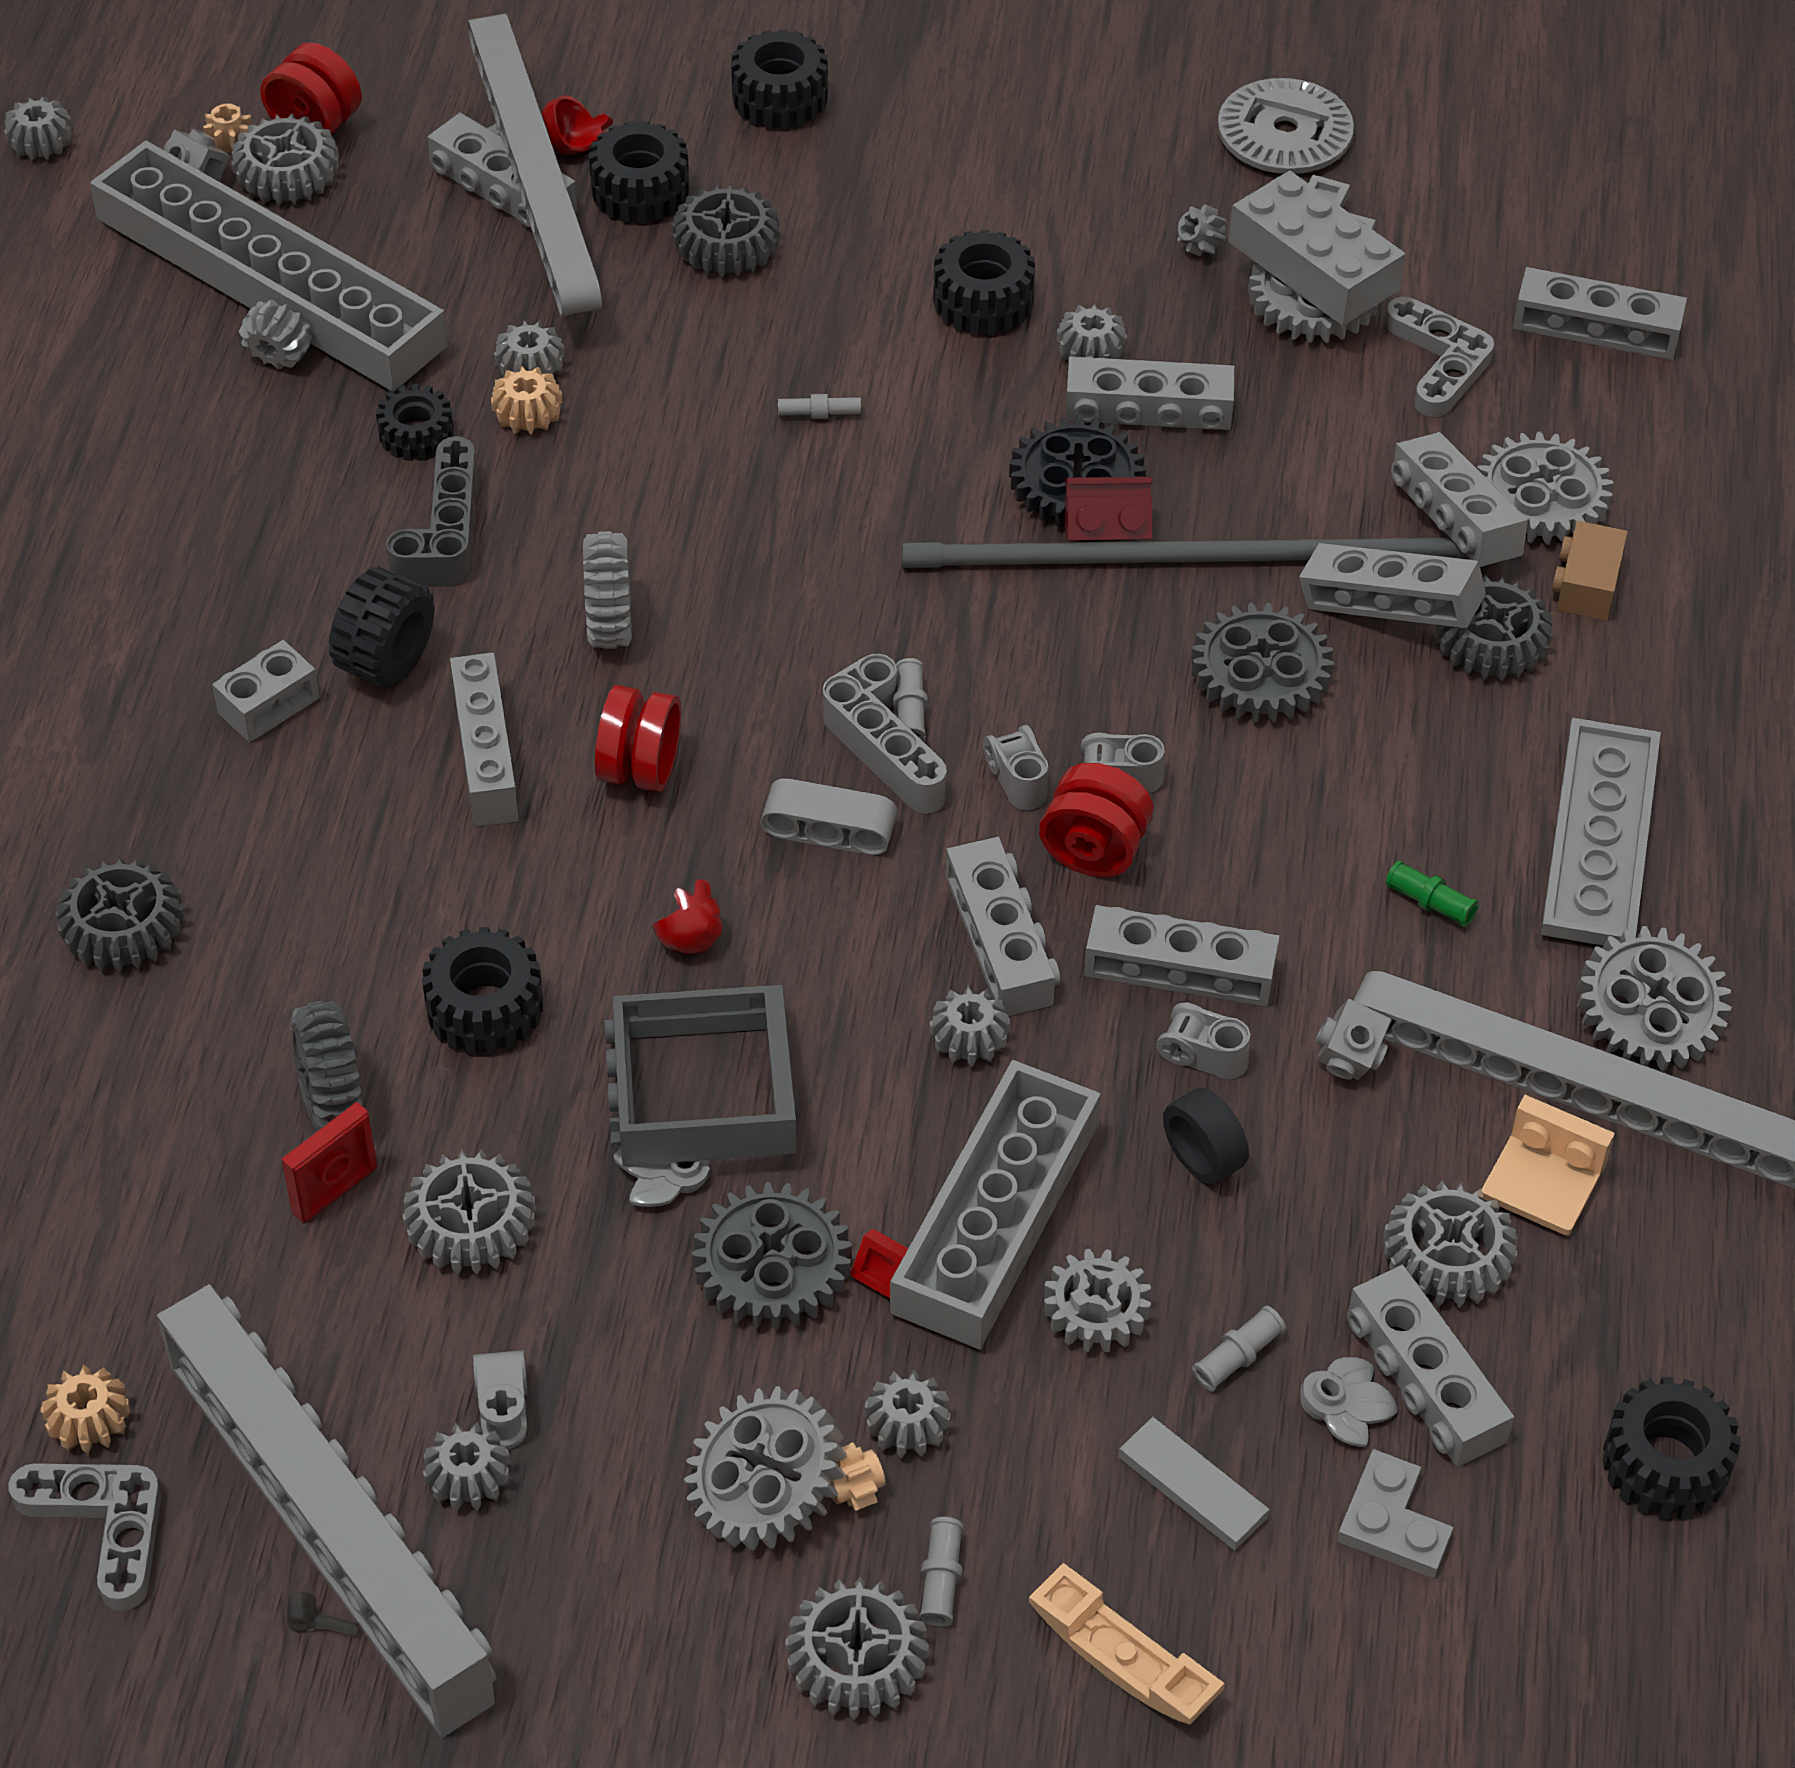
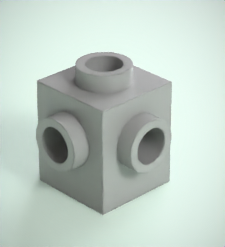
(198, 152)
(1352, 1040)

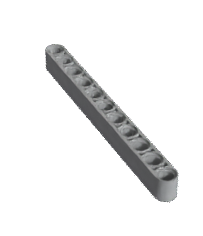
(534, 166)
(1583, 1077)

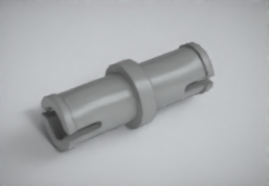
(910, 699)
(1238, 1348)
(941, 1572)

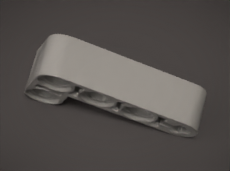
(859, 716)

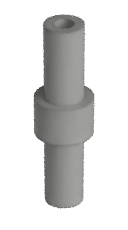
(819, 406)

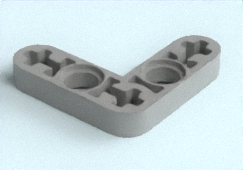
(1469, 354)
(110, 1503)

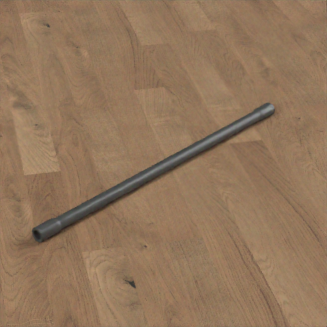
(938, 554)

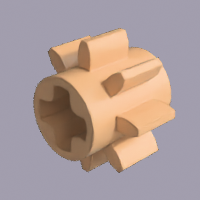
(225, 125)
(861, 1478)

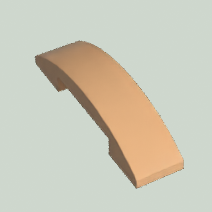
(1121, 1650)

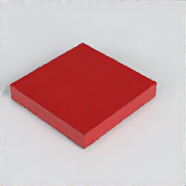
(329, 1162)

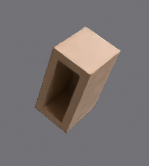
(1590, 570)

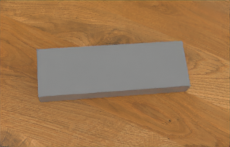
(1193, 1483)

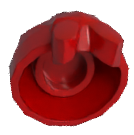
(572, 125)
(694, 925)

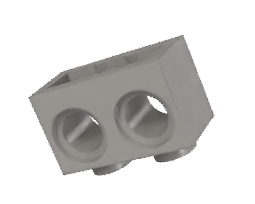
(266, 690)

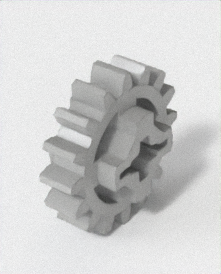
(1097, 1300)

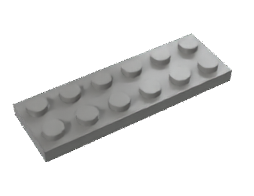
(1601, 832)

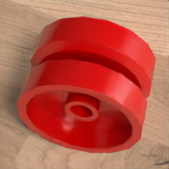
(312, 84)
(638, 738)
(1096, 820)

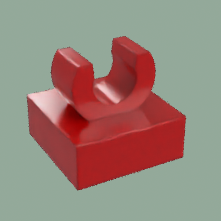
(877, 1261)

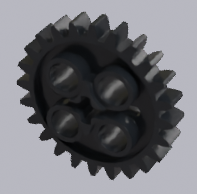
(1048, 458)

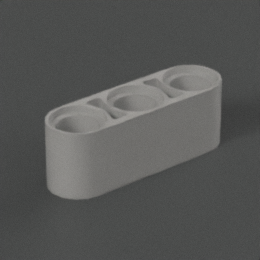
(829, 816)

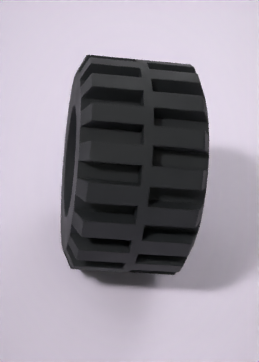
(779, 79)
(639, 172)
(984, 282)
(381, 627)
(475, 962)
(1678, 1414)

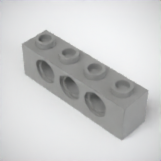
(480, 164)
(1599, 313)
(1150, 393)
(1459, 499)
(1393, 585)
(484, 740)
(1001, 926)
(1181, 955)
(1427, 1340)

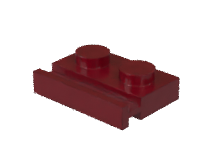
(1108, 508)

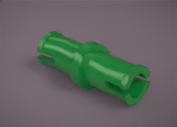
(1432, 893)

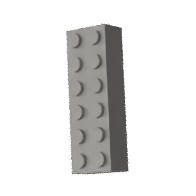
(994, 1204)

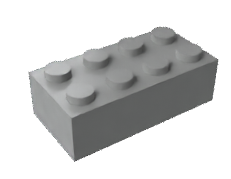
(1316, 247)

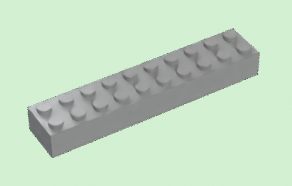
(264, 257)
(329, 1510)

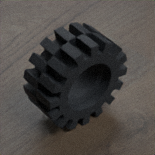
(411, 406)

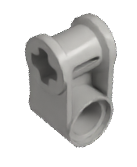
(1134, 754)
(1018, 767)
(1207, 1042)
(501, 1395)

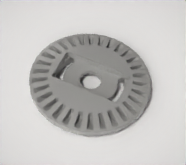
(1292, 101)

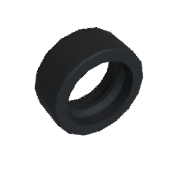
(1205, 1135)

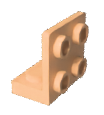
(1548, 1165)

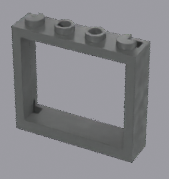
(700, 1014)

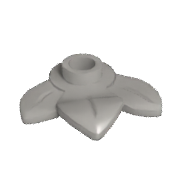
(662, 1182)
(1351, 1399)

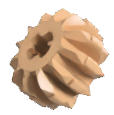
(526, 400)
(85, 1409)

